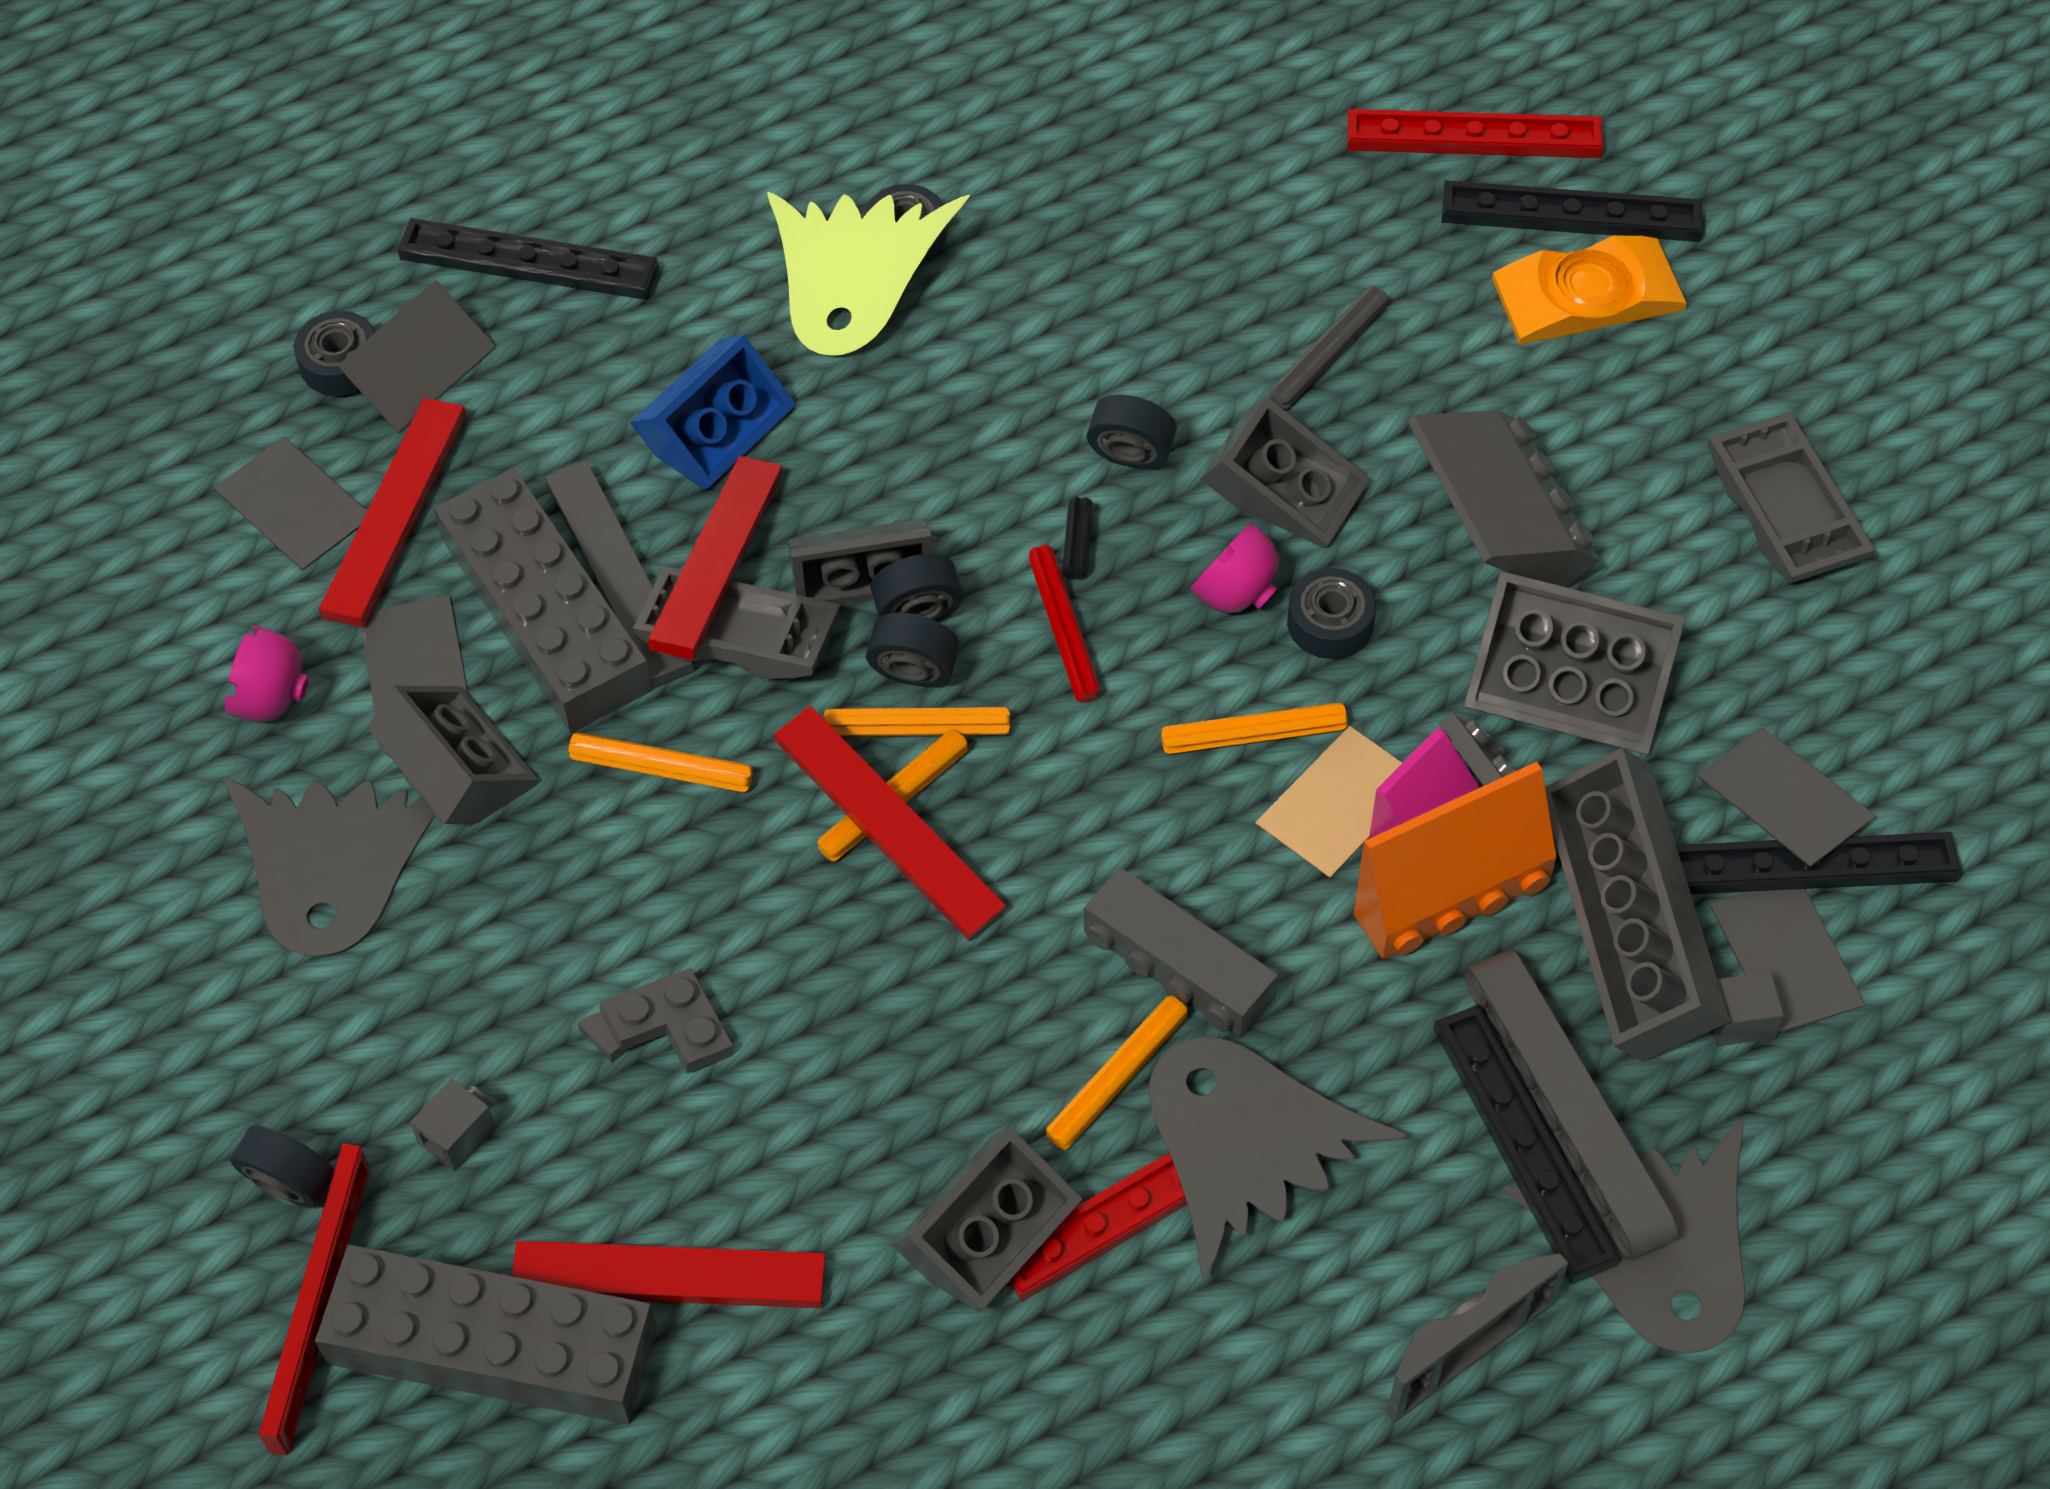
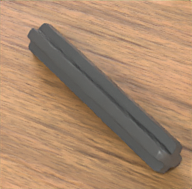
(1328, 347)

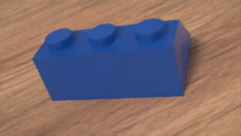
(714, 411)

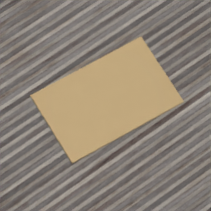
(1332, 802)

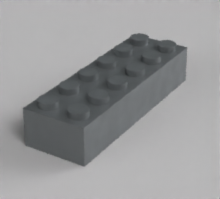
(543, 600)
(1634, 906)
(487, 1334)

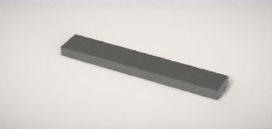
(610, 559)

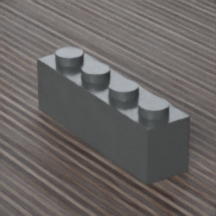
(1179, 953)

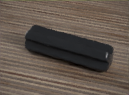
(1077, 538)

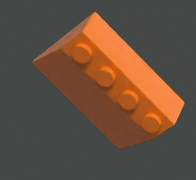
(1456, 863)

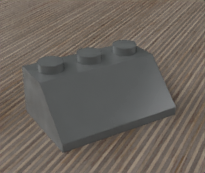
(844, 562)
(450, 752)
(987, 1220)

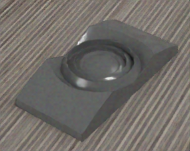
(1788, 498)
(754, 628)
(1475, 1329)

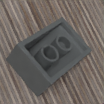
(1285, 474)

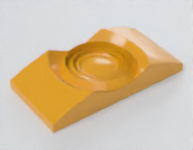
(1587, 288)

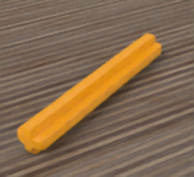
(918, 721)
(1253, 728)
(660, 762)
(906, 785)
(1116, 1072)

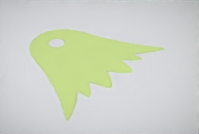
(852, 265)

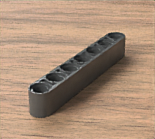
(1571, 1105)

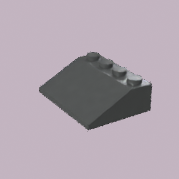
(1506, 494)
(1574, 662)

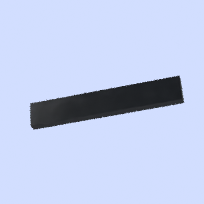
(1572, 211)
(528, 258)
(1853, 863)
(1525, 1144)

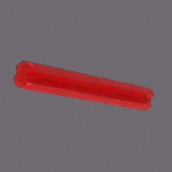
(1064, 624)

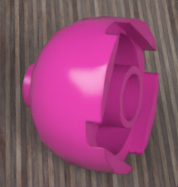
(1240, 573)
(265, 677)

